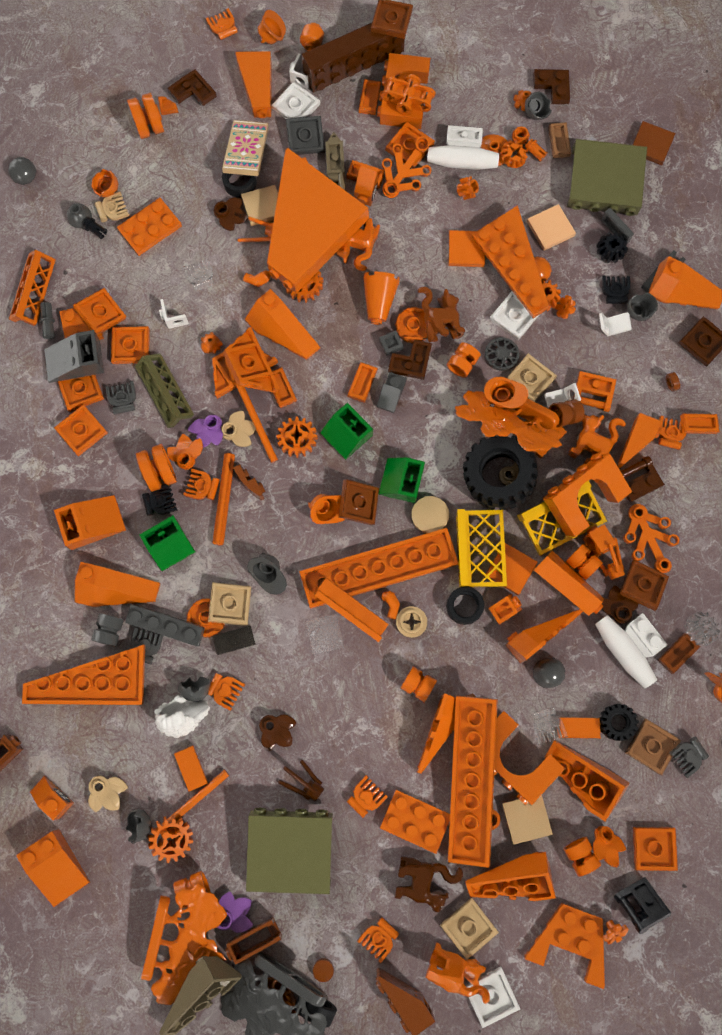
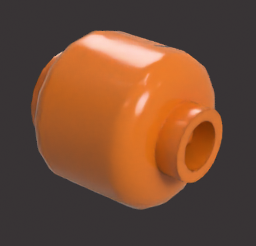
(311, 36)

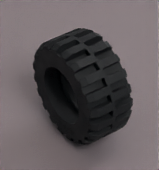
(500, 496)

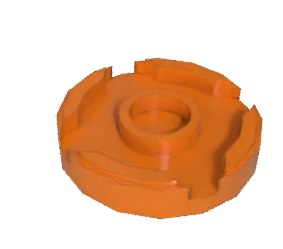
(411, 325)
(199, 615)

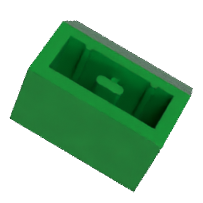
(346, 431)
(402, 479)
(167, 543)

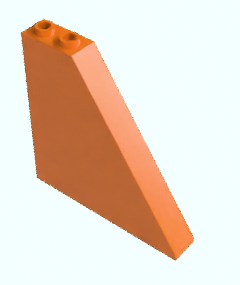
(309, 222)

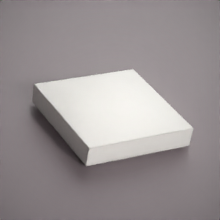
(295, 102)
(512, 316)
(501, 1001)

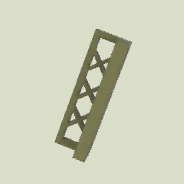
(160, 389)

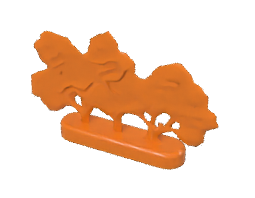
(503, 422)
(191, 940)

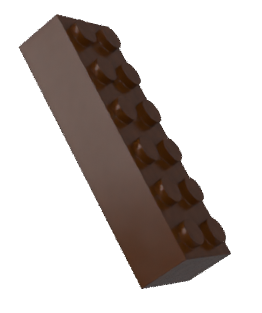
(348, 56)

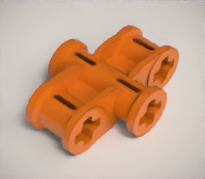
(408, 94)

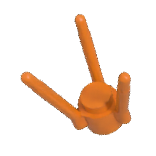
(268, 231)
(616, 568)

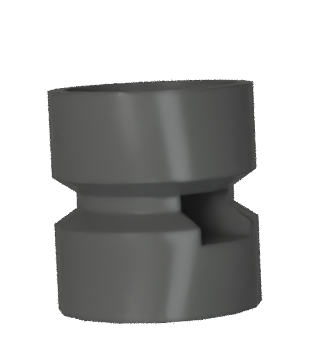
(107, 630)

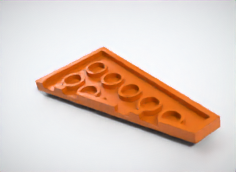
(510, 253)
(100, 682)

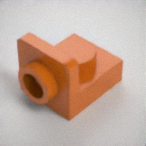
(506, 608)

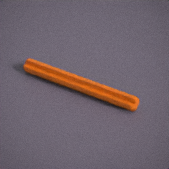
(223, 499)

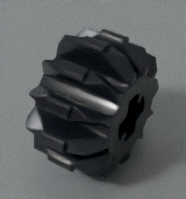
(612, 247)

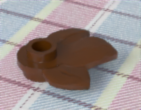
(232, 214)
(619, 603)
(279, 733)

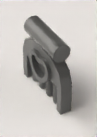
(121, 400)
(150, 648)
(690, 753)

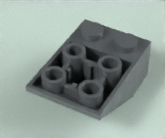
(74, 357)

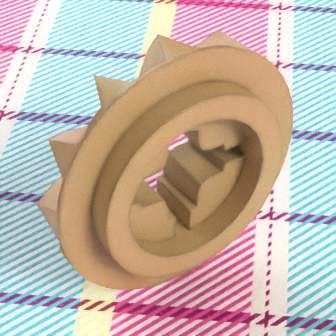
(418, 615)

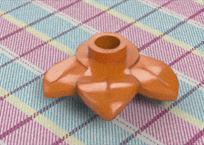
(185, 449)
(607, 845)

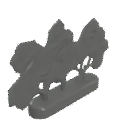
(265, 1007)

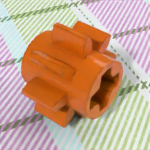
(467, 188)

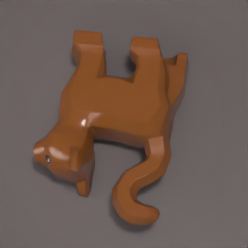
(439, 318)

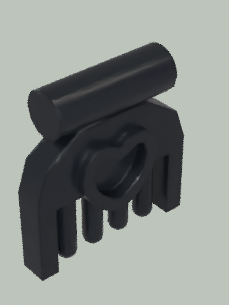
(616, 292)
(156, 501)

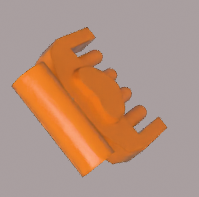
(224, 27)
(672, 435)
(203, 485)
(223, 688)
(364, 798)
(381, 937)

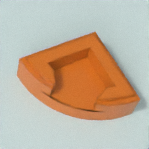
(167, 106)

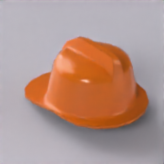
(271, 28)
(505, 392)
(325, 509)

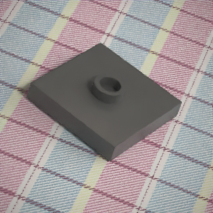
(305, 135)

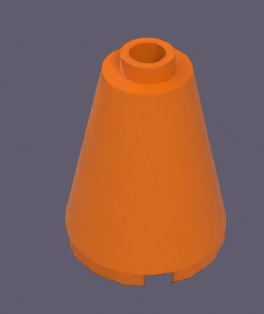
(379, 295)

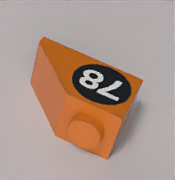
(366, 184)
(50, 799)

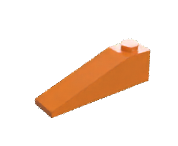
(683, 285)
(275, 321)
(103, 587)
(532, 639)
(440, 730)
(591, 782)
(521, 877)

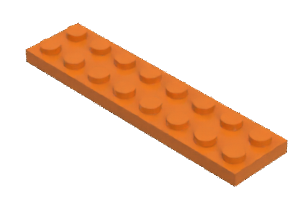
(383, 566)
(472, 781)

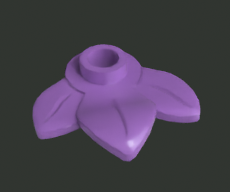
(205, 432)
(236, 912)

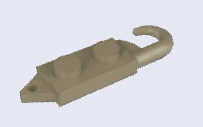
(335, 160)

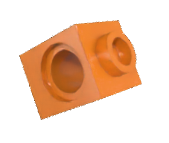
(598, 540)

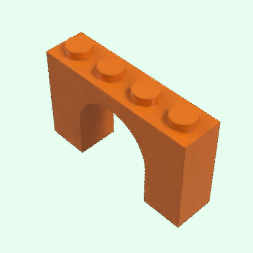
(399, 67)
(563, 498)
(527, 786)

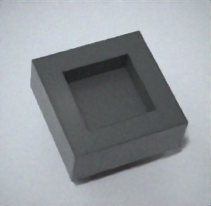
(391, 343)

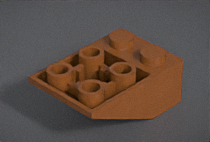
(407, 1001)

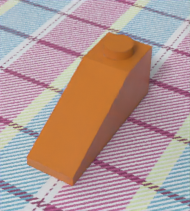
(641, 434)

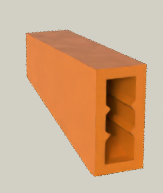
(257, 79)
(569, 583)

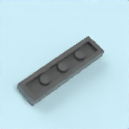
(165, 625)

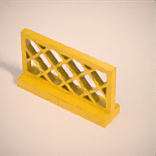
(542, 509)
(464, 544)

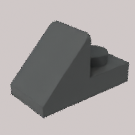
(391, 392)

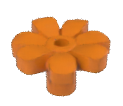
(520, 99)
(565, 307)
(614, 932)

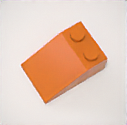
(53, 867)

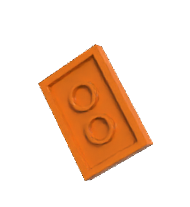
(149, 226)
(415, 821)

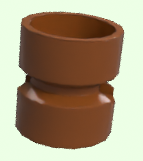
(569, 412)

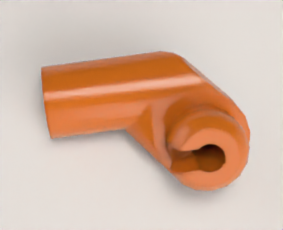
(257, 280)
(393, 603)

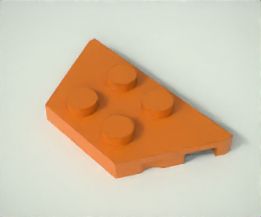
(249, 363)
(221, 374)

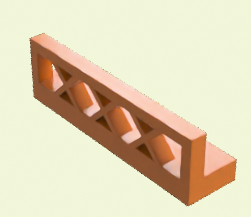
(25, 287)
(351, 609)

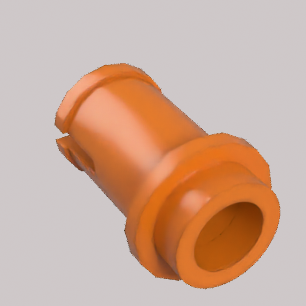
(535, 149)

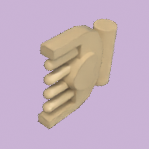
(110, 208)

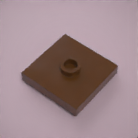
(703, 341)

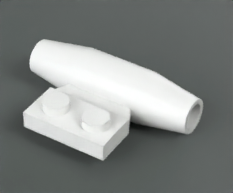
(463, 150)
(633, 646)

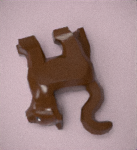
(422, 876)

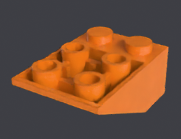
(89, 521)

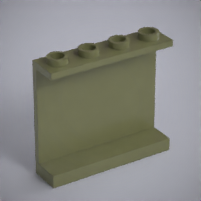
(607, 177)
(289, 851)

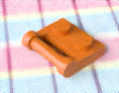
(597, 386)

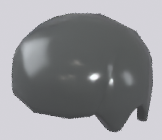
(537, 106)
(22, 170)
(642, 306)
(549, 672)
(193, 690)
(139, 825)

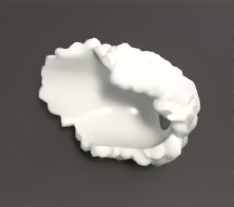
(180, 716)

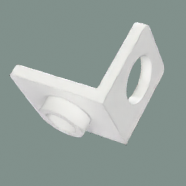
(294, 72)
(170, 321)
(615, 324)
(562, 395)

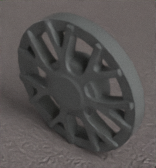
(502, 354)

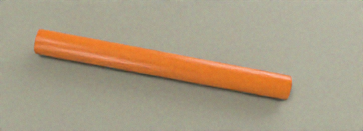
(200, 795)

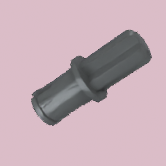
(47, 320)

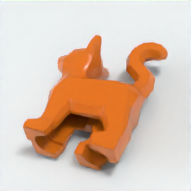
(363, 240)
(592, 441)
(454, 971)

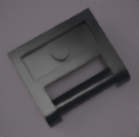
(647, 900)

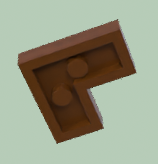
(556, 81)
(190, 85)
(412, 365)

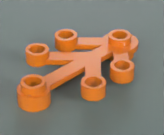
(404, 169)
(649, 535)

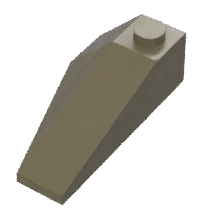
(201, 985)

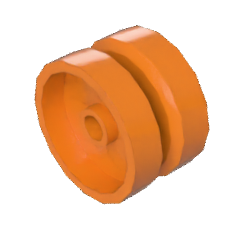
(145, 116)
(154, 468)

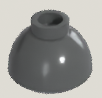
(77, 214)

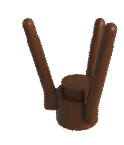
(312, 789)

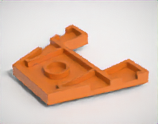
(576, 933)

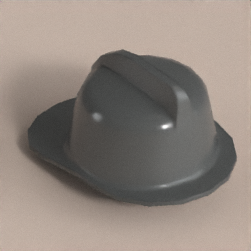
(267, 573)

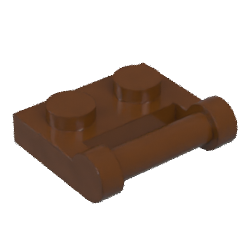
(645, 483)

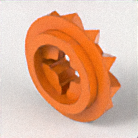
(517, 160)

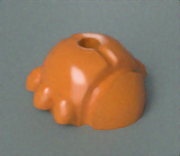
(210, 346)

